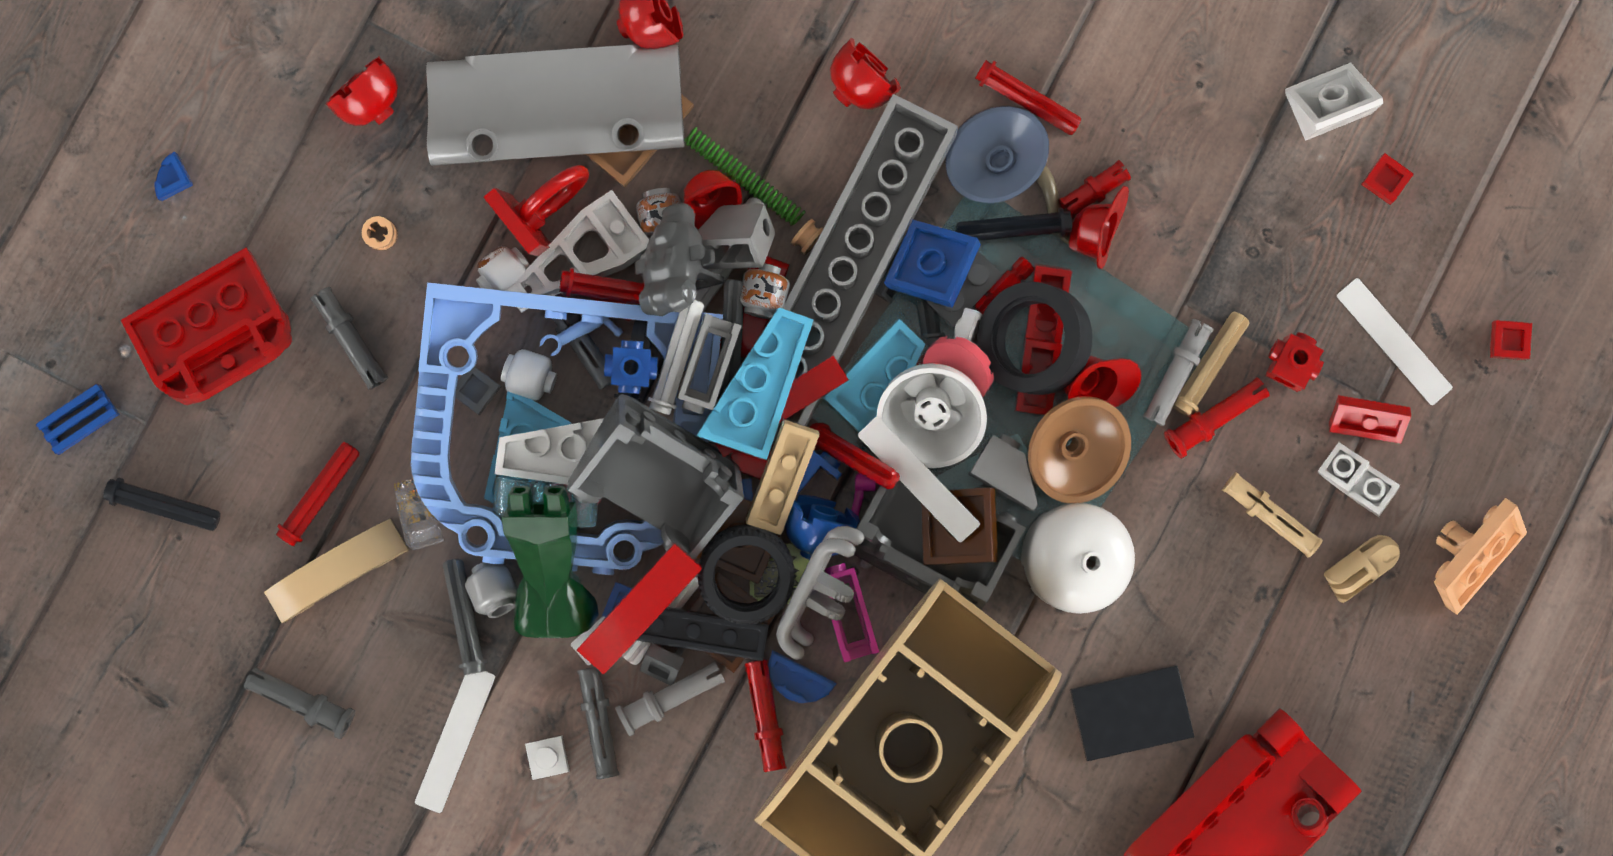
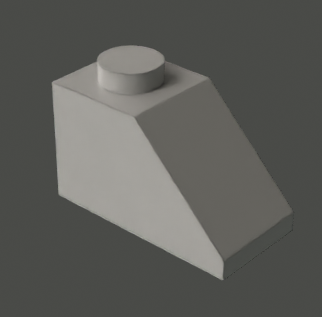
(1006, 470)

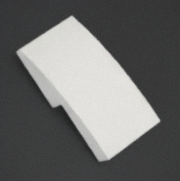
(1358, 479)

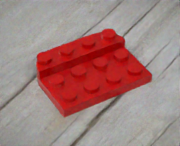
(210, 330)

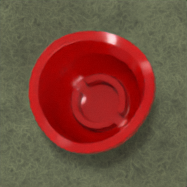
(709, 192)

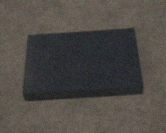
(1132, 713)

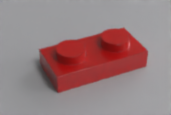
(1369, 419)

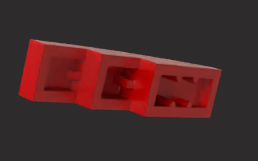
(639, 608)

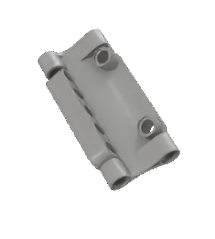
(554, 103)

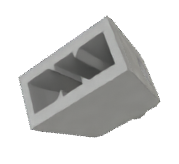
(739, 235)

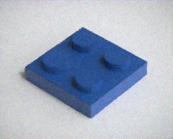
(932, 263)

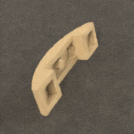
(335, 569)

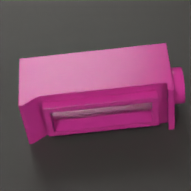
(862, 647)

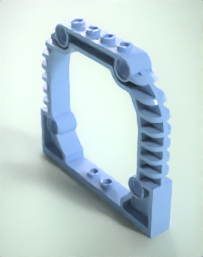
(459, 318)

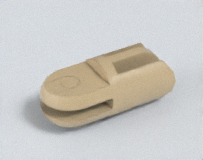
(1362, 567)

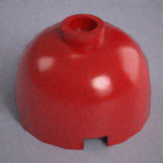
(649, 23)
(861, 77)
(366, 95)

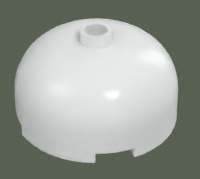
(1057, 555)

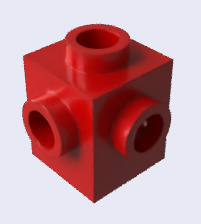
(1285, 369)

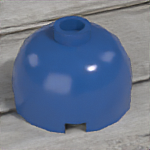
(811, 521)

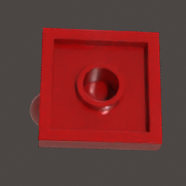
(529, 215)

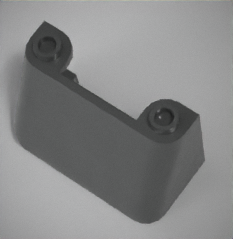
(658, 475)
(896, 546)

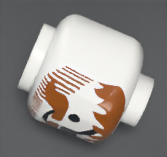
(501, 268)

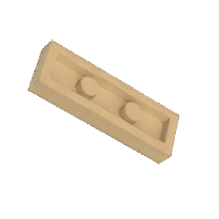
(782, 477)

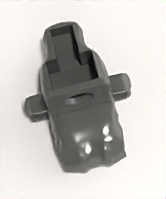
(674, 263)

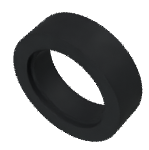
(1076, 345)

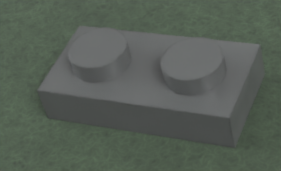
(977, 283)

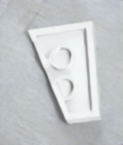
(545, 453)

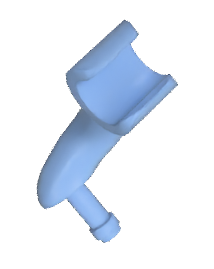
(578, 330)

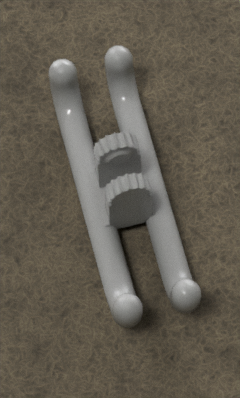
(815, 589)

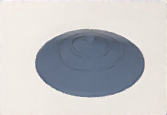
(997, 154)

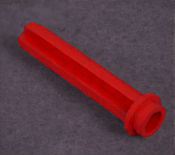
(1028, 97)
(599, 287)
(855, 457)
(317, 494)

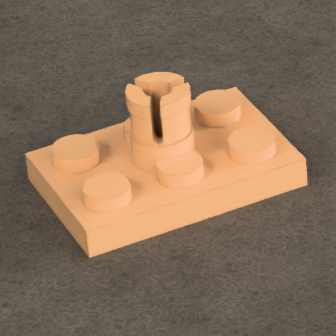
(1476, 553)

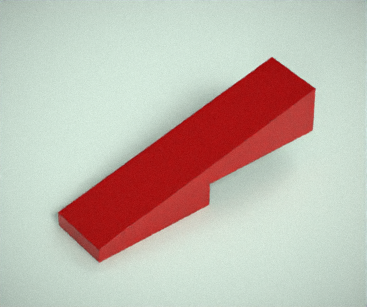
(1042, 338)

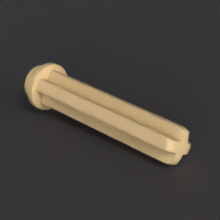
(1211, 364)

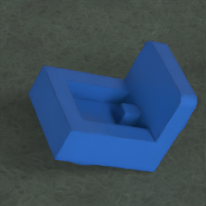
(821, 461)

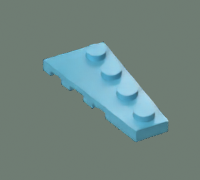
(757, 394)

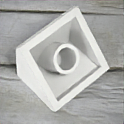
(1332, 100)

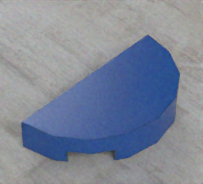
(797, 681)

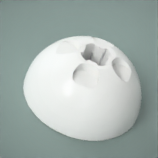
(934, 431)

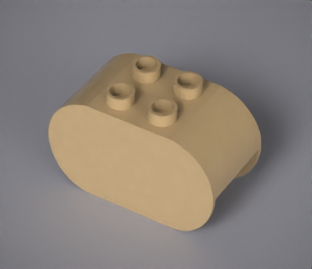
(912, 736)

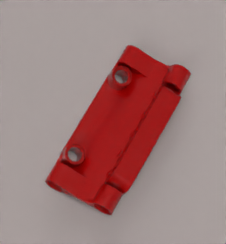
(1254, 799)

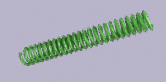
(741, 180)

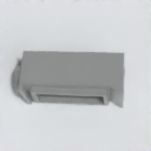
(696, 400)

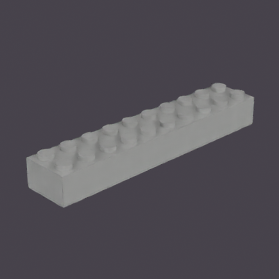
(866, 231)

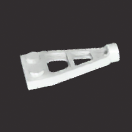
(613, 225)

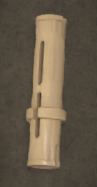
(1260, 505)

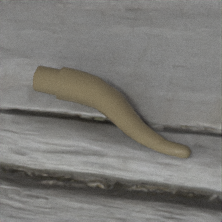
(1051, 194)

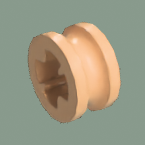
(807, 236)
(390, 238)

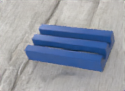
(52, 435)

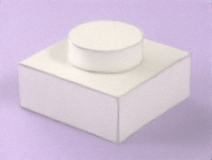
(968, 325)
(547, 757)

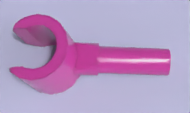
(862, 484)

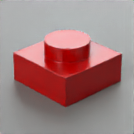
(1387, 179)
(1511, 340)

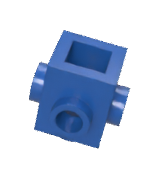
(615, 366)

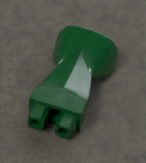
(544, 546)

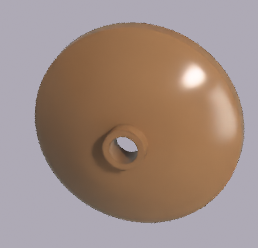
(1093, 458)

